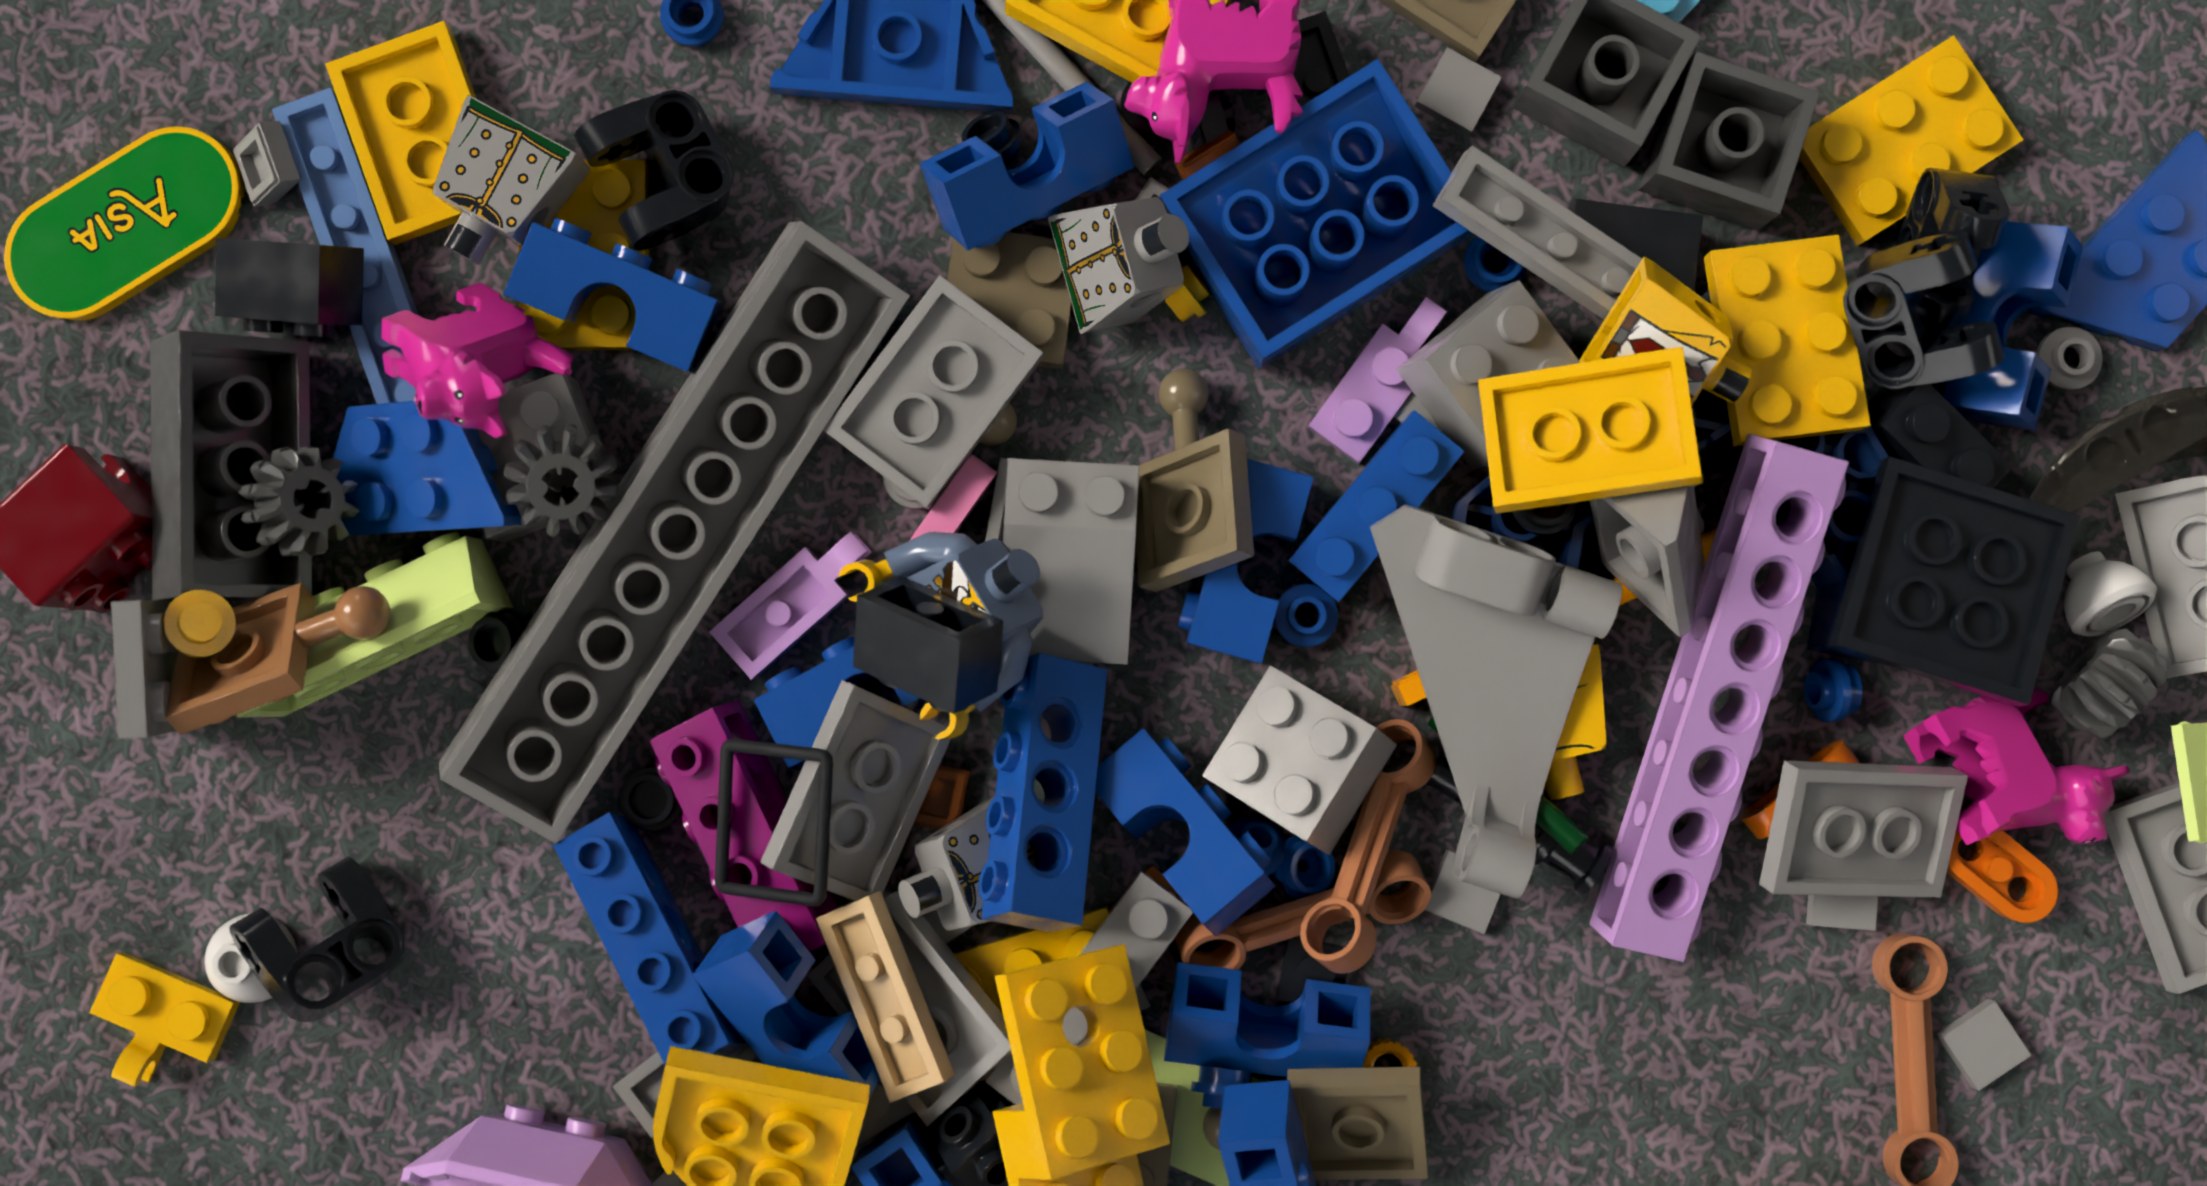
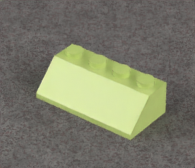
(428, 604)

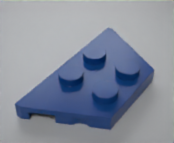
(896, 55)
(2149, 259)
(417, 473)

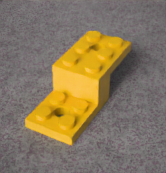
(1086, 1103)

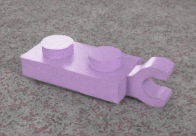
(1373, 387)
(787, 606)

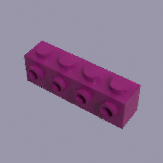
(690, 764)

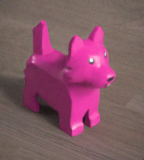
(1220, 50)
(468, 357)
(2010, 775)

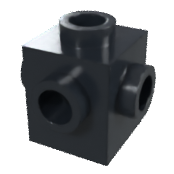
(970, 1143)

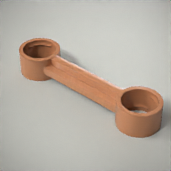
(1366, 855)
(1286, 919)
(1914, 1061)

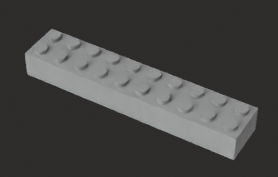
(672, 532)

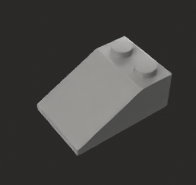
(1082, 535)

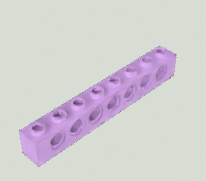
(1703, 668)

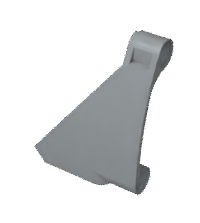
(1499, 659)

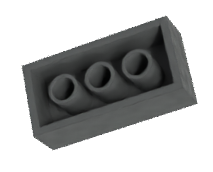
(214, 415)

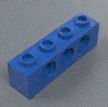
(1066, 766)
(645, 936)

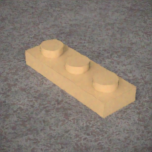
(885, 997)

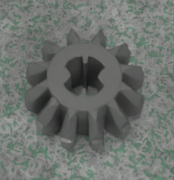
(535, 479)
(276, 507)
(2109, 683)

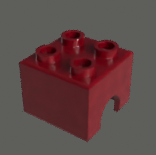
(77, 531)

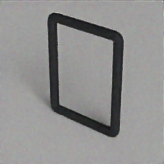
(823, 822)

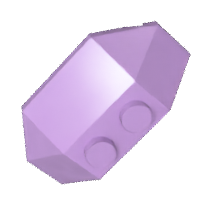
(527, 1151)

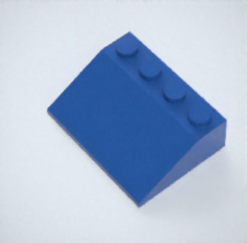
(1318, 215)

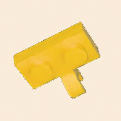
(162, 1013)

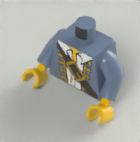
(975, 575)

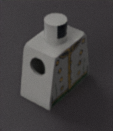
(502, 179)
(1119, 260)
(951, 871)

